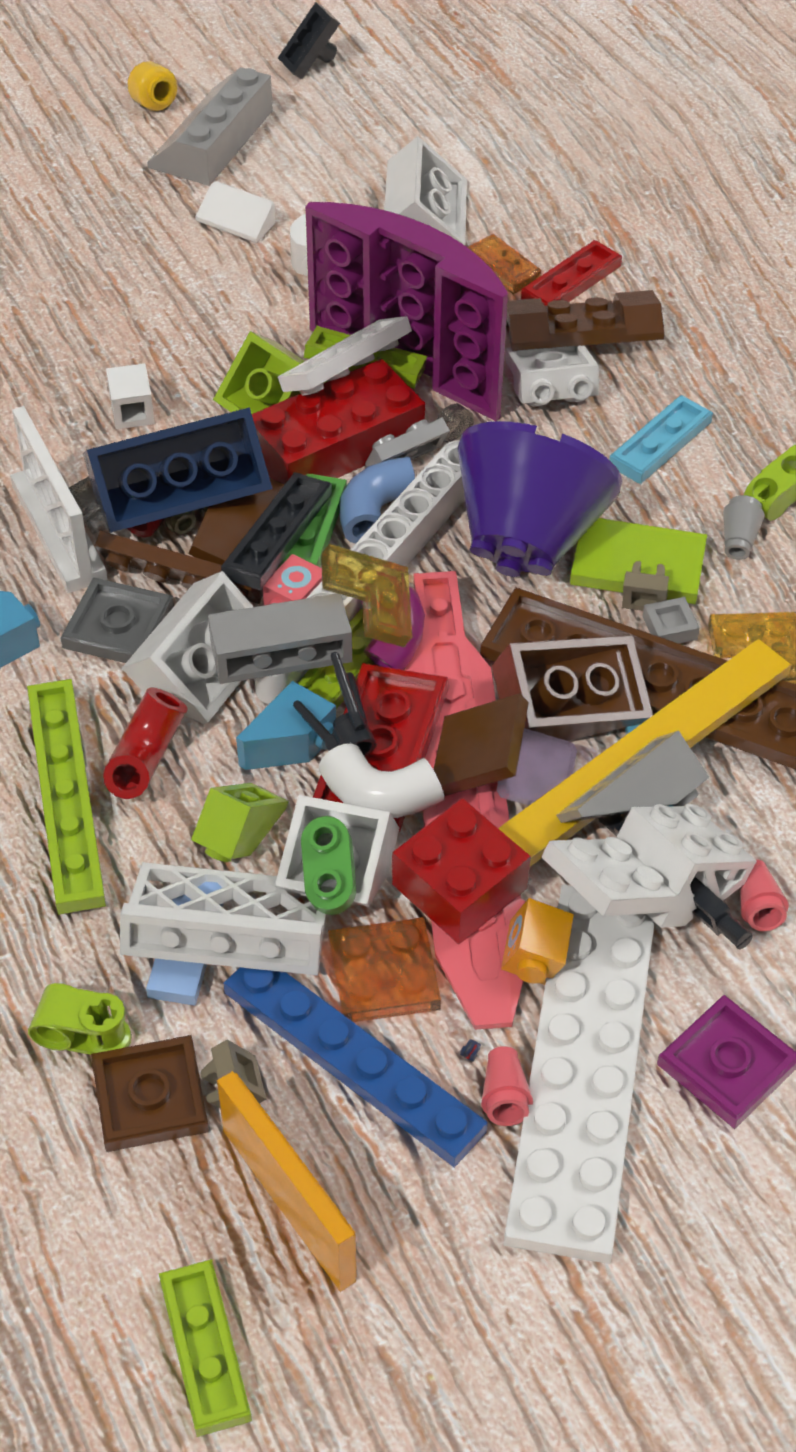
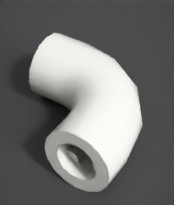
(361, 785)

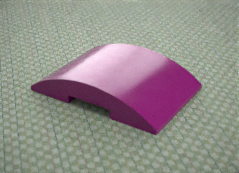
(388, 266)

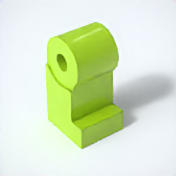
(776, 485)

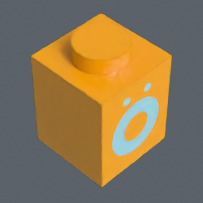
(537, 942)

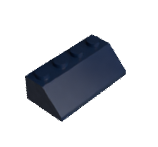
(177, 470)

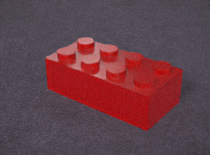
(338, 425)

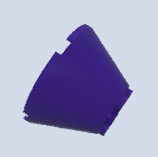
(531, 494)

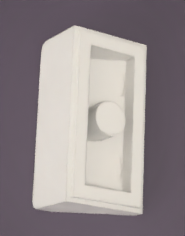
(236, 212)

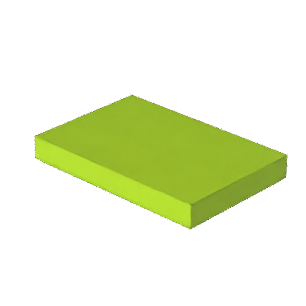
(614, 546)

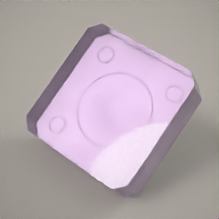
(541, 767)

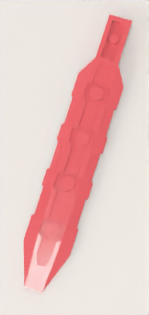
(475, 964)

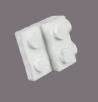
(553, 374)

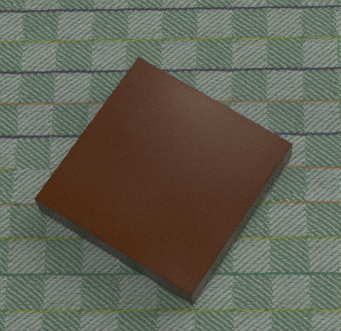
(481, 744)
(149, 1093)

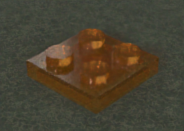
(384, 970)

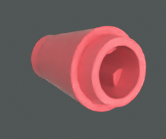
(762, 900)
(505, 1088)

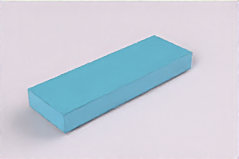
(661, 439)

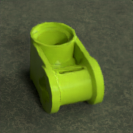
(76, 1018)

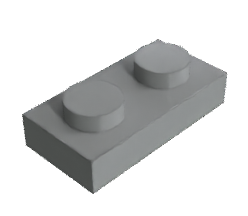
(417, 441)

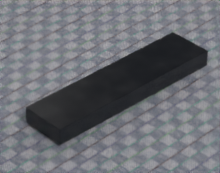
(276, 531)

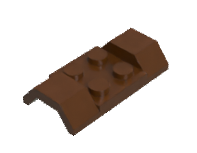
(629, 318)

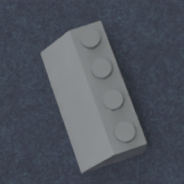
(216, 128)

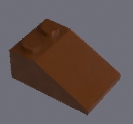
(575, 685)

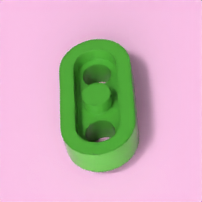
(326, 863)

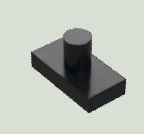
(310, 41)

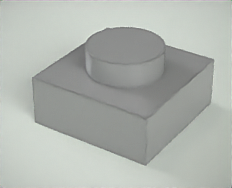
(671, 620)

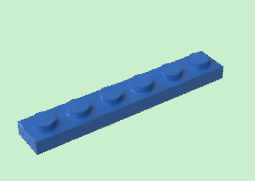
(359, 1061)

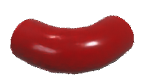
(143, 743)

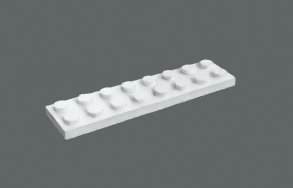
(582, 1088)

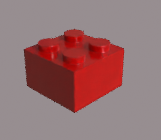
(460, 870)

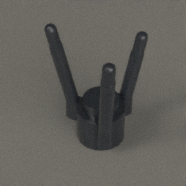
(349, 727)

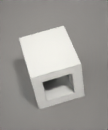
(130, 396)

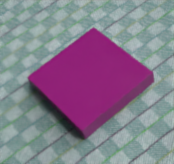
(728, 1061)

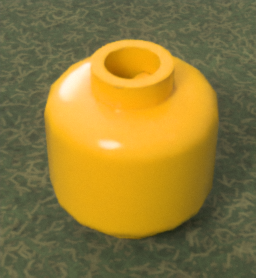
(152, 85)

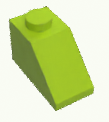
(237, 820)

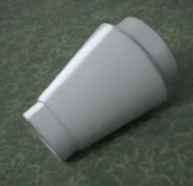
(741, 525)

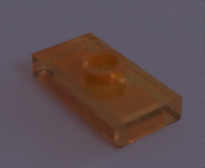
(507, 263)

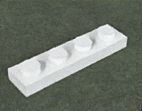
(336, 360)

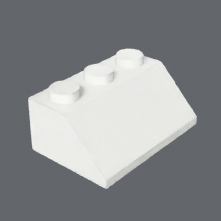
(427, 189)
(180, 651)

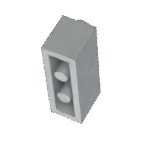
(279, 638)

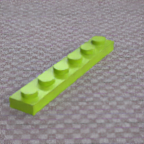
(65, 798)

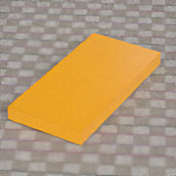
(288, 1181)

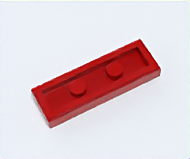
(574, 274)

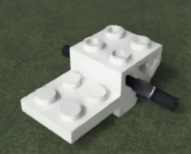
(659, 866)

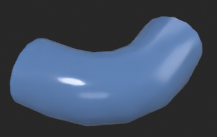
(369, 492)

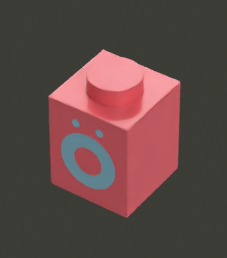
(292, 581)

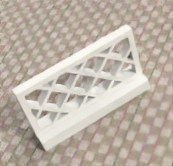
(53, 510)
(211, 935)

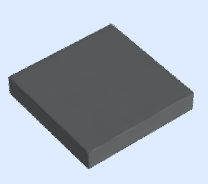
(114, 619)

